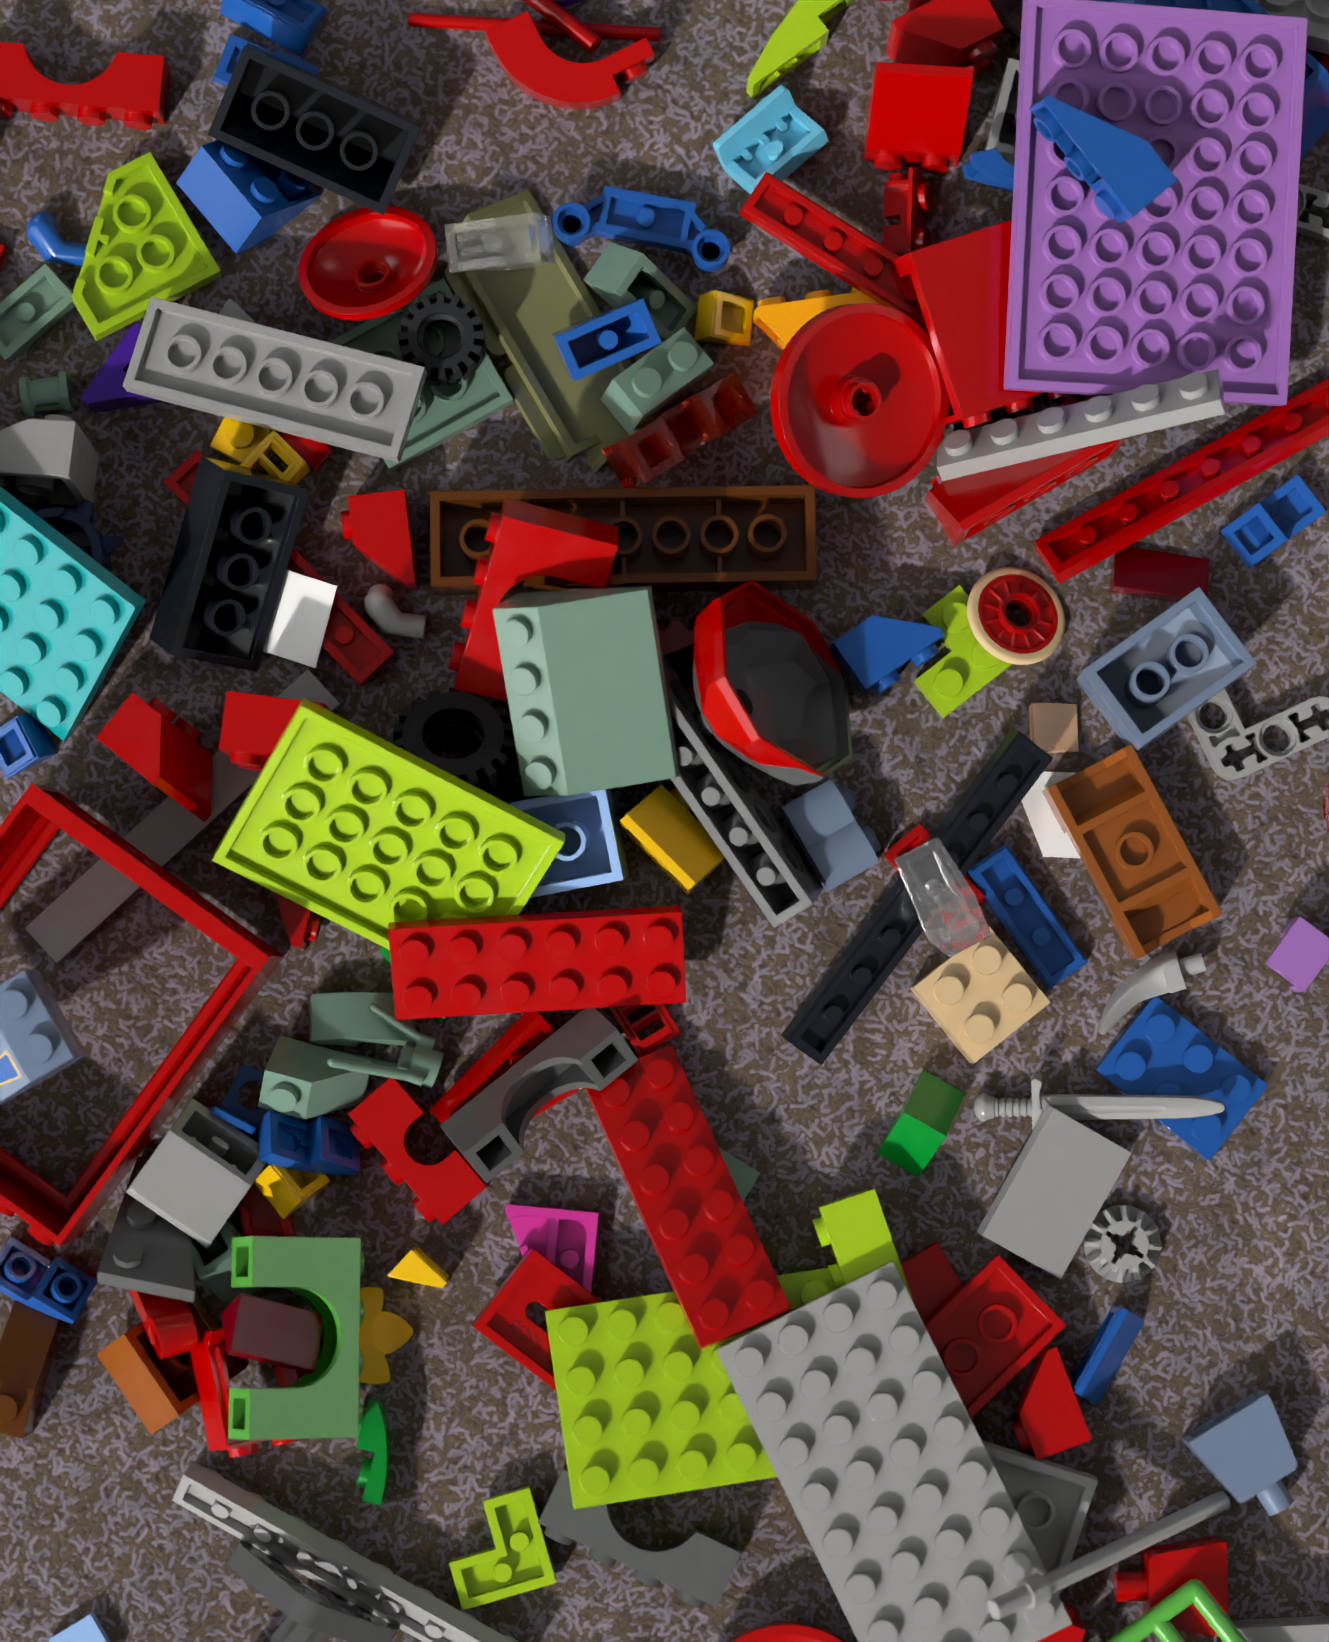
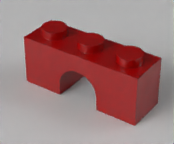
(386, 1122)

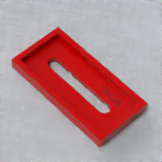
(505, 1319)

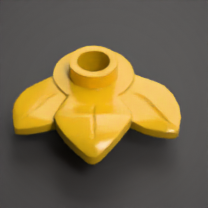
(379, 1335)

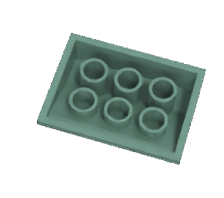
(586, 689)

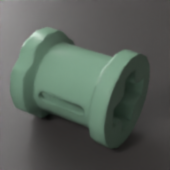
(46, 394)

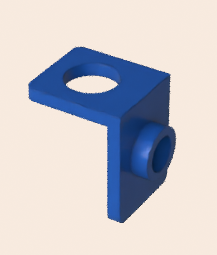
(232, 1109)

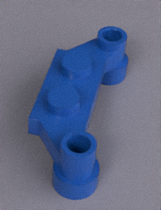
(643, 221)

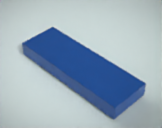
(1026, 916)

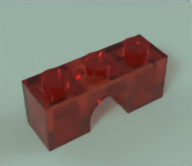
(679, 430)

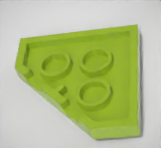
(138, 250)

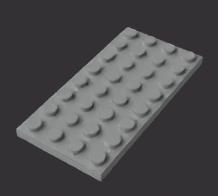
(887, 1468)

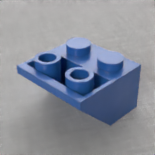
(243, 194)

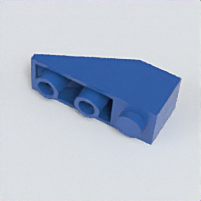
(1113, 162)

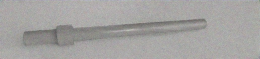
(1038, 1588)

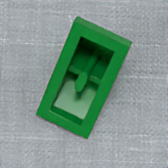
(921, 1123)

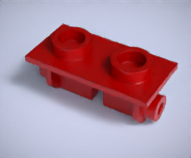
(907, 199)

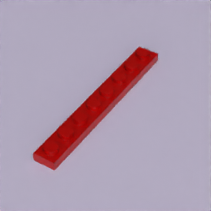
(1186, 484)

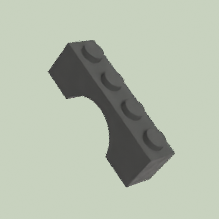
(576, 1056)
(693, 1564)

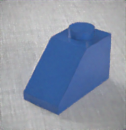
(606, 338)

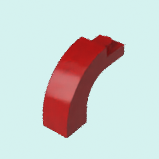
(559, 81)

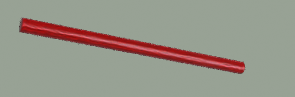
(543, 27)

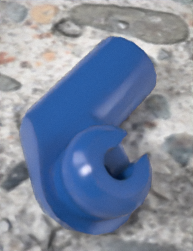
(50, 245)

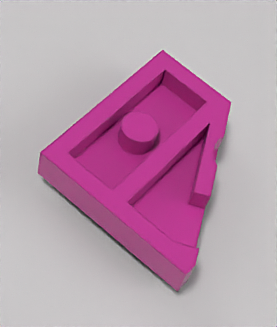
(560, 1235)

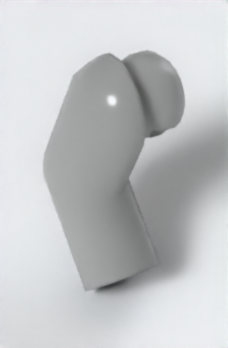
(389, 618)

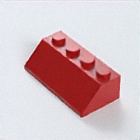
(983, 498)

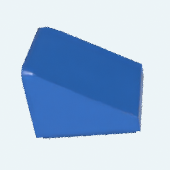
(23, 744)

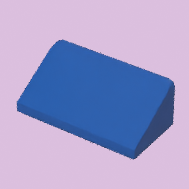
(281, 21)
(1105, 1353)

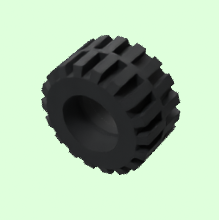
(465, 723)

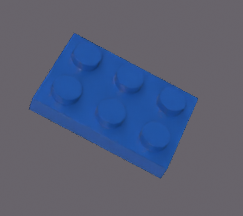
(1172, 1057)

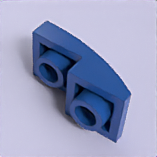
(43, 1284)

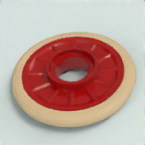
(997, 634)

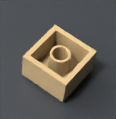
(980, 997)

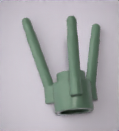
(415, 1064)

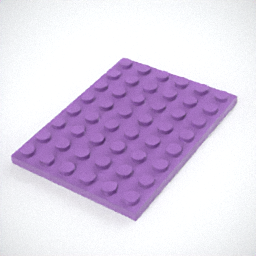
(1208, 262)

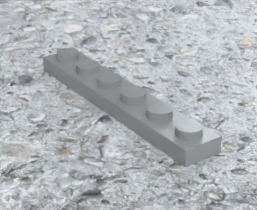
(1081, 424)

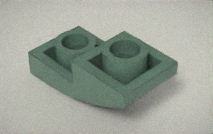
(347, 1021)

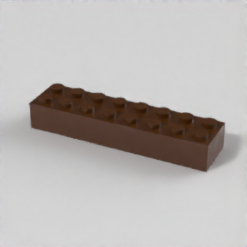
(665, 536)

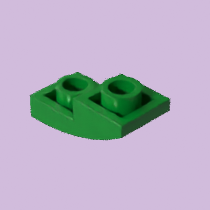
(375, 1438)

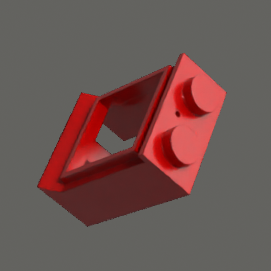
(213, 1392)

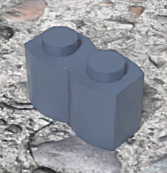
(830, 834)

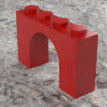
(524, 545)

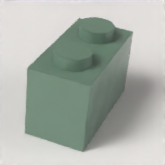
(657, 380)

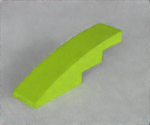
(794, 41)

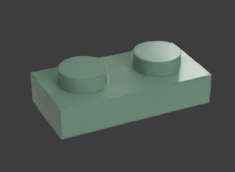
(32, 311)

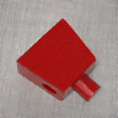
(1171, 1566)

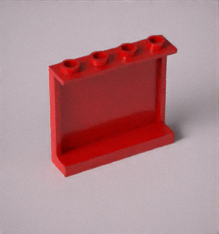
(965, 311)

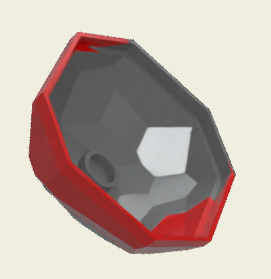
(770, 686)

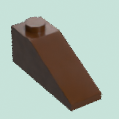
(24, 1367)

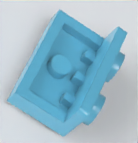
(769, 139)

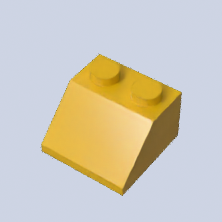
(673, 837)

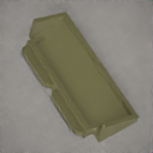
(518, 320)

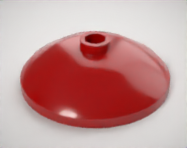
(368, 263)

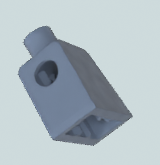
(1247, 1451)

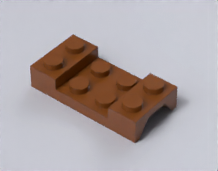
(1132, 852)

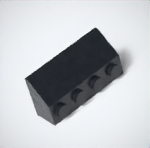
(314, 128)
(228, 565)

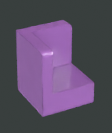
(1299, 953)

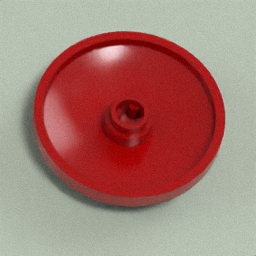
(859, 400)

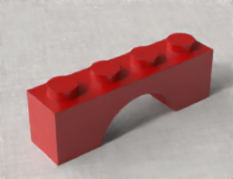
(127, 91)

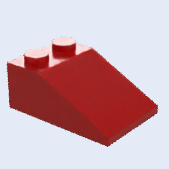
(917, 116)

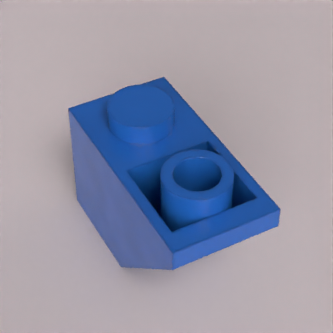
(882, 647)

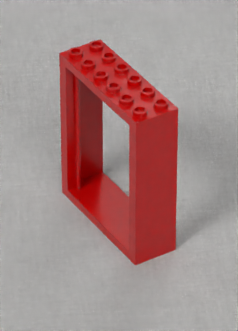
(23, 838)

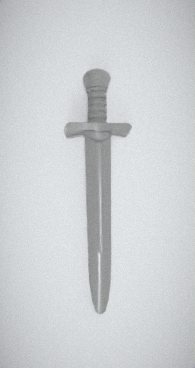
(1096, 1105)

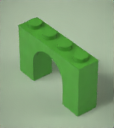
(328, 1278)

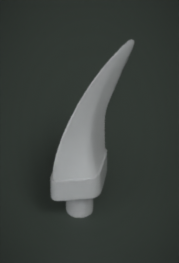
(1155, 977)

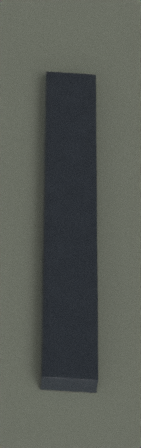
(894, 922)

